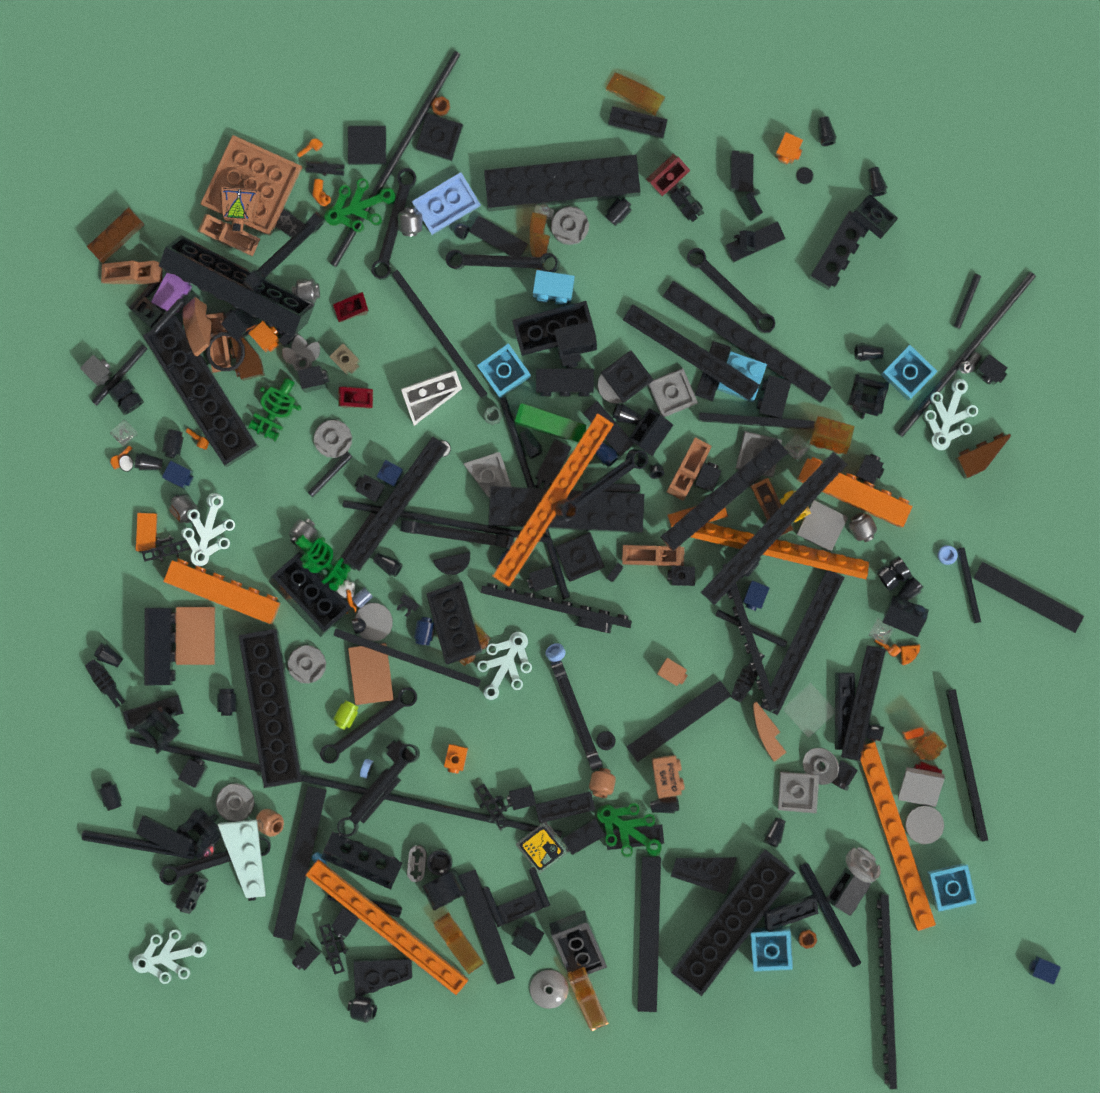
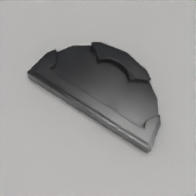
(453, 564)

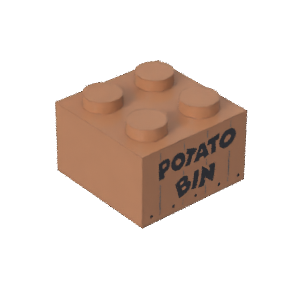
(667, 776)

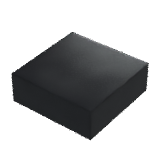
(615, 572)

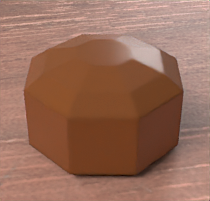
(440, 106)
(807, 938)

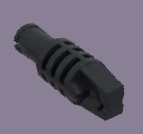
(104, 682)
(745, 682)

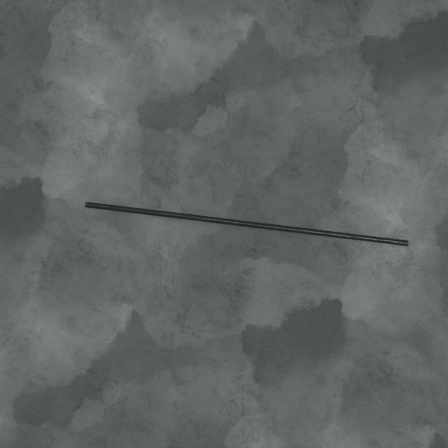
(342, 786)

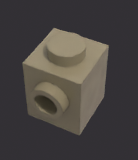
(345, 359)

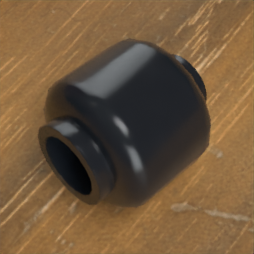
(362, 1009)

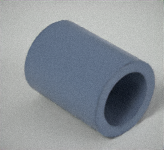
(362, 597)

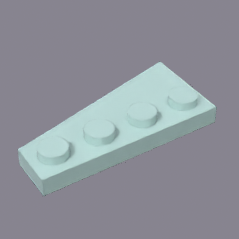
(245, 852)

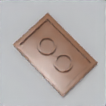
(195, 635)
(370, 675)

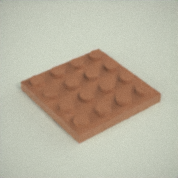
(255, 169)

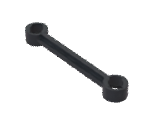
(392, 229)
(502, 261)
(255, 279)
(730, 290)
(601, 484)
(456, 534)
(576, 715)
(368, 725)
(378, 790)
(204, 863)

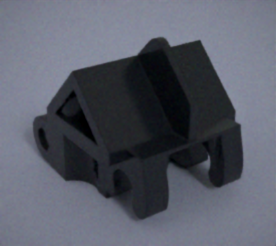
(864, 402)
(163, 723)
(205, 827)

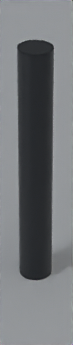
(967, 301)
(330, 474)

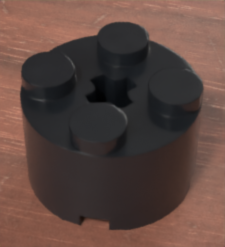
(444, 889)

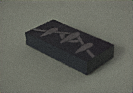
(288, 223)

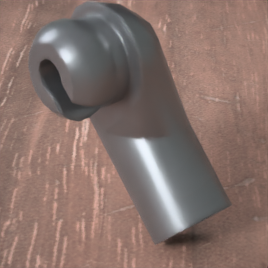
(969, 365)

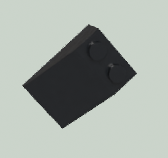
(577, 943)

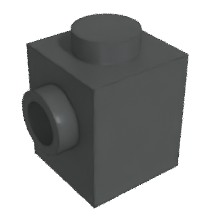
(97, 370)

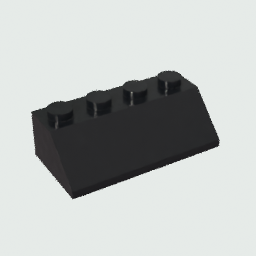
(536, 331)
(309, 595)
(159, 646)

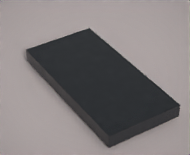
(454, 622)

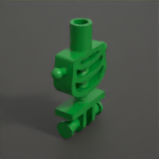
(283, 392)
(322, 554)

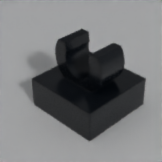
(747, 241)
(286, 339)
(409, 603)

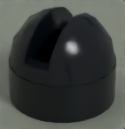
(461, 231)
(656, 471)
(359, 625)

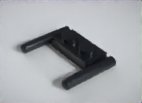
(150, 313)
(519, 906)

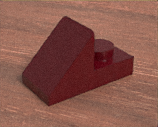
(351, 307)
(355, 397)

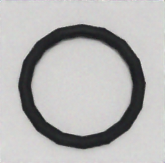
(225, 368)

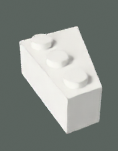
(429, 394)

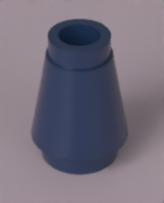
(606, 455)

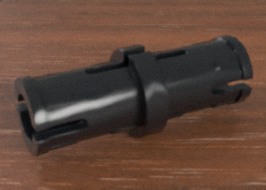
(325, 168)

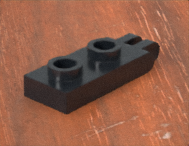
(552, 463)

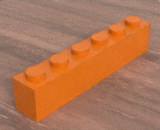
(862, 495)
(221, 591)

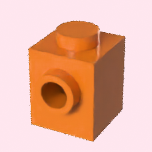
(789, 149)
(265, 336)
(455, 758)

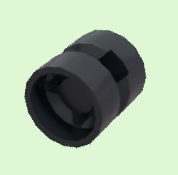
(126, 397)
(893, 573)
(440, 861)

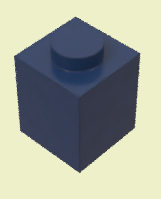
(390, 473)
(178, 475)
(755, 595)
(1044, 970)

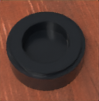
(606, 740)

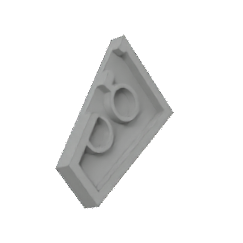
(489, 472)

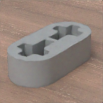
(421, 864)

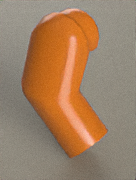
(318, 193)

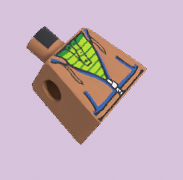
(239, 206)

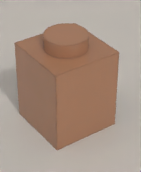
(672, 672)

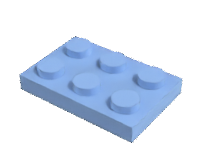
(446, 203)

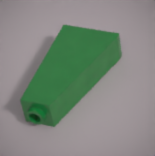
(550, 423)

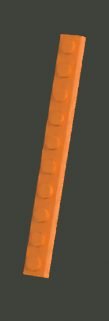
(558, 490)
(786, 551)
(896, 838)
(387, 927)

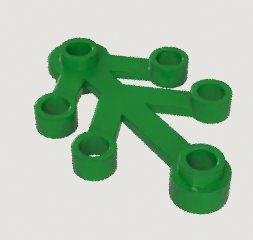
(356, 207)
(627, 827)

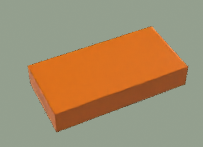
(146, 531)

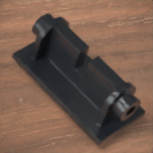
(692, 207)
(188, 901)

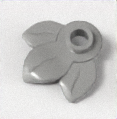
(301, 351)

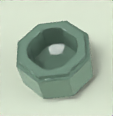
(492, 415)

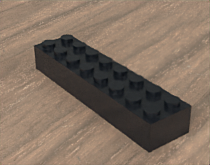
(562, 183)
(225, 281)
(201, 393)
(602, 513)
(271, 708)
(732, 922)

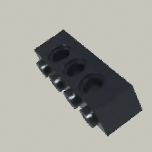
(821, 274)
(365, 869)

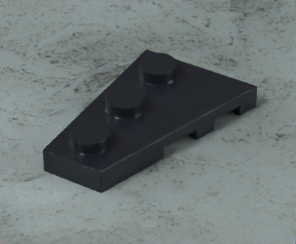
(705, 872)
(379, 973)

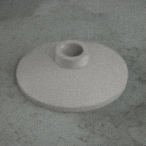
(813, 765)
(546, 979)

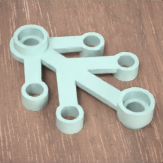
(949, 417)
(206, 533)
(506, 662)
(166, 957)

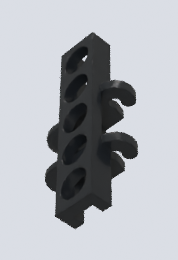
(161, 548)
(493, 801)
(335, 954)

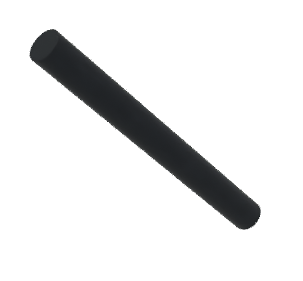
(119, 375)
(969, 585)
(755, 630)

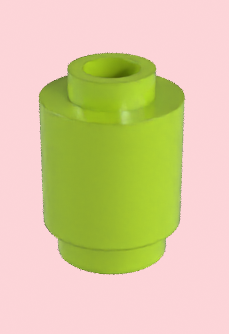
(345, 715)

